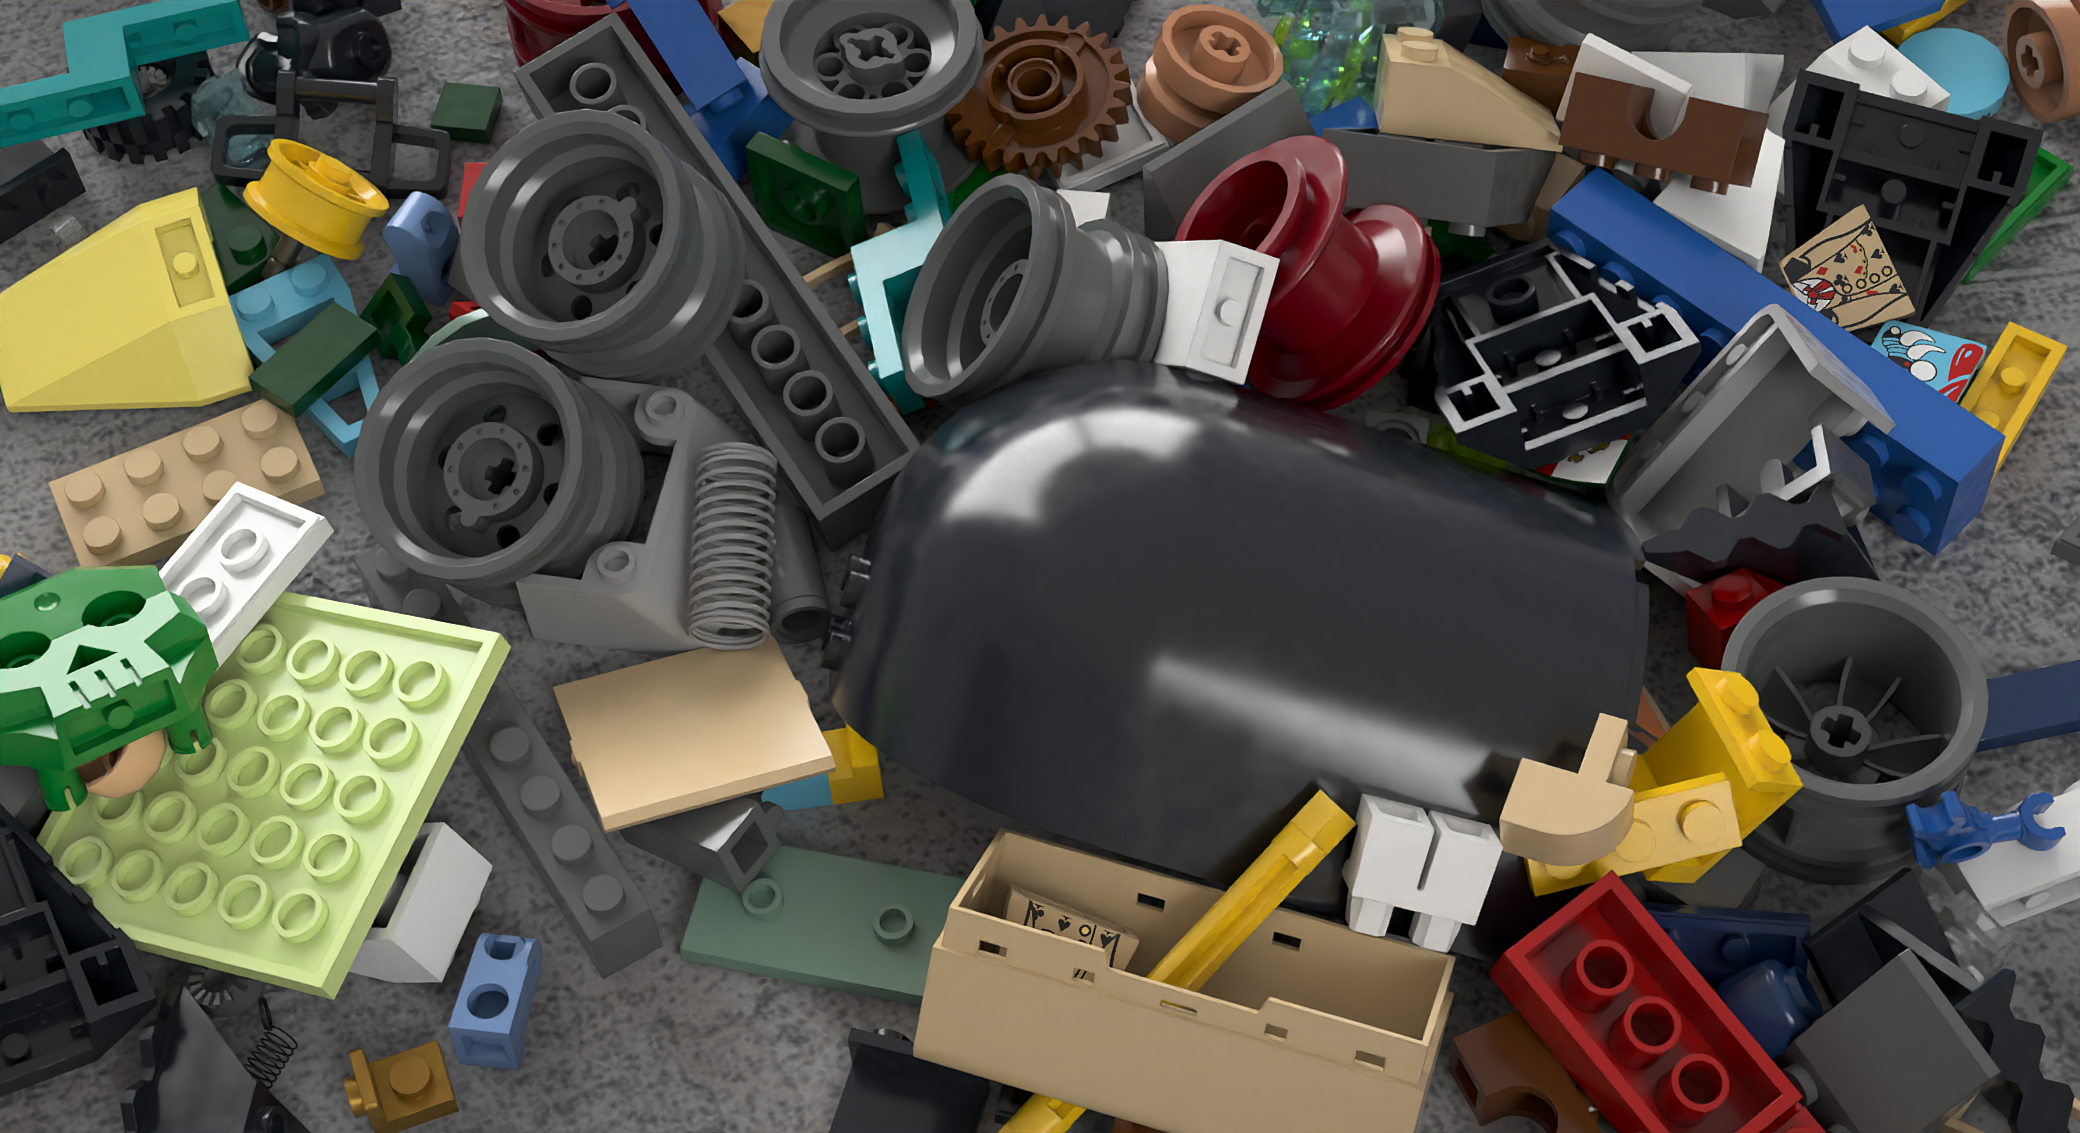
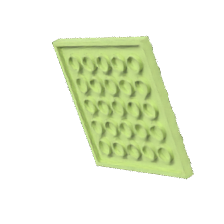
(302, 804)

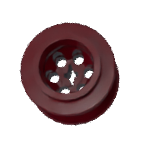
(1345, 285)

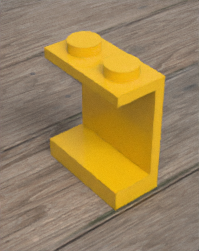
(1726, 736)

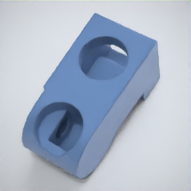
(424, 243)
(496, 1001)

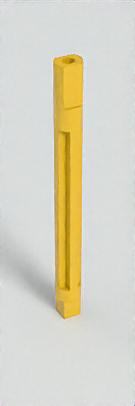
(1222, 929)

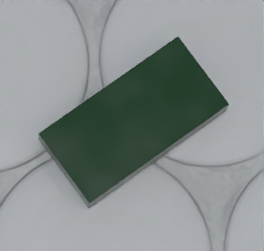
(314, 359)

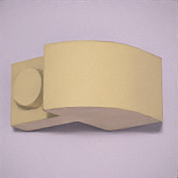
(1570, 815)

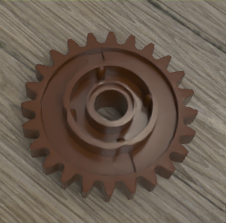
(1043, 99)

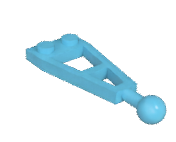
(285, 307)

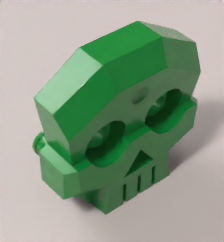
(95, 667)

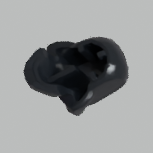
(332, 45)

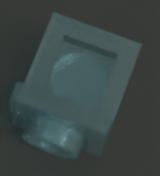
(228, 96)

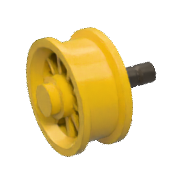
(313, 204)

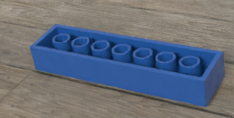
(1924, 473)

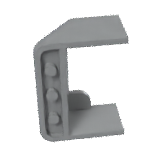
(1733, 419)
(637, 592)

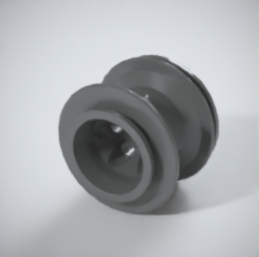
(868, 74)

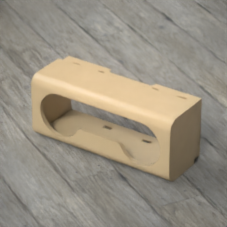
(1267, 1045)

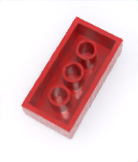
(1639, 1021)

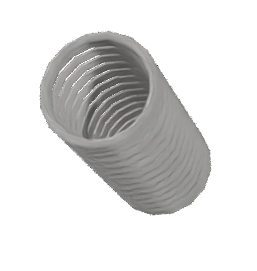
(721, 616)

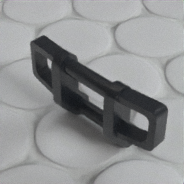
(286, 124)

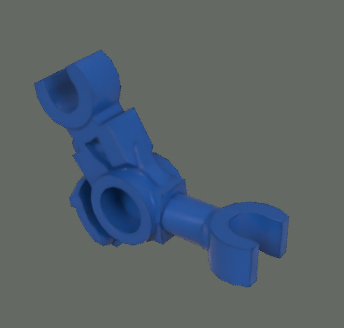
(1963, 833)

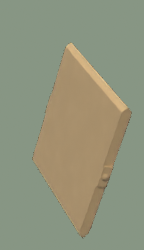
(690, 732)

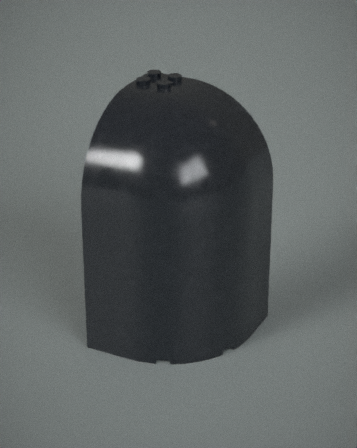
(1207, 603)

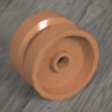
(2044, 56)
(1205, 68)

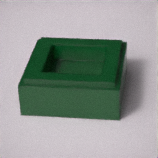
(467, 111)

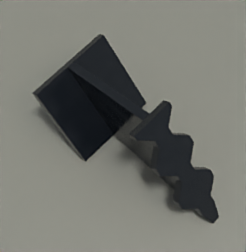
(1770, 538)
(1901, 918)
(196, 1079)

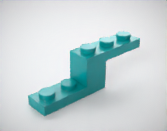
(105, 61)
(891, 263)

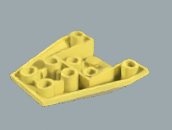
(126, 319)

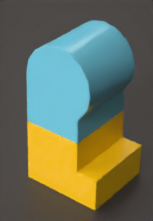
(854, 780)

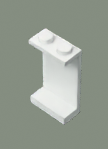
(1214, 307)

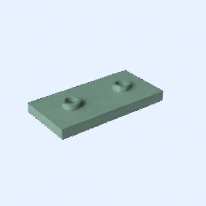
(825, 923)

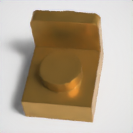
(401, 1088)

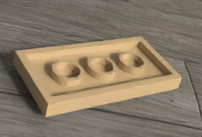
(159, 493)

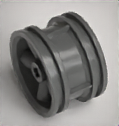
(1881, 651)

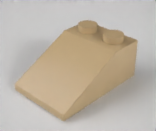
(1445, 95)

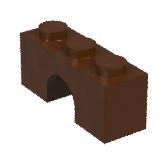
(1712, 144)
(1513, 1073)

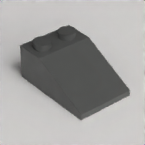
(1888, 1057)

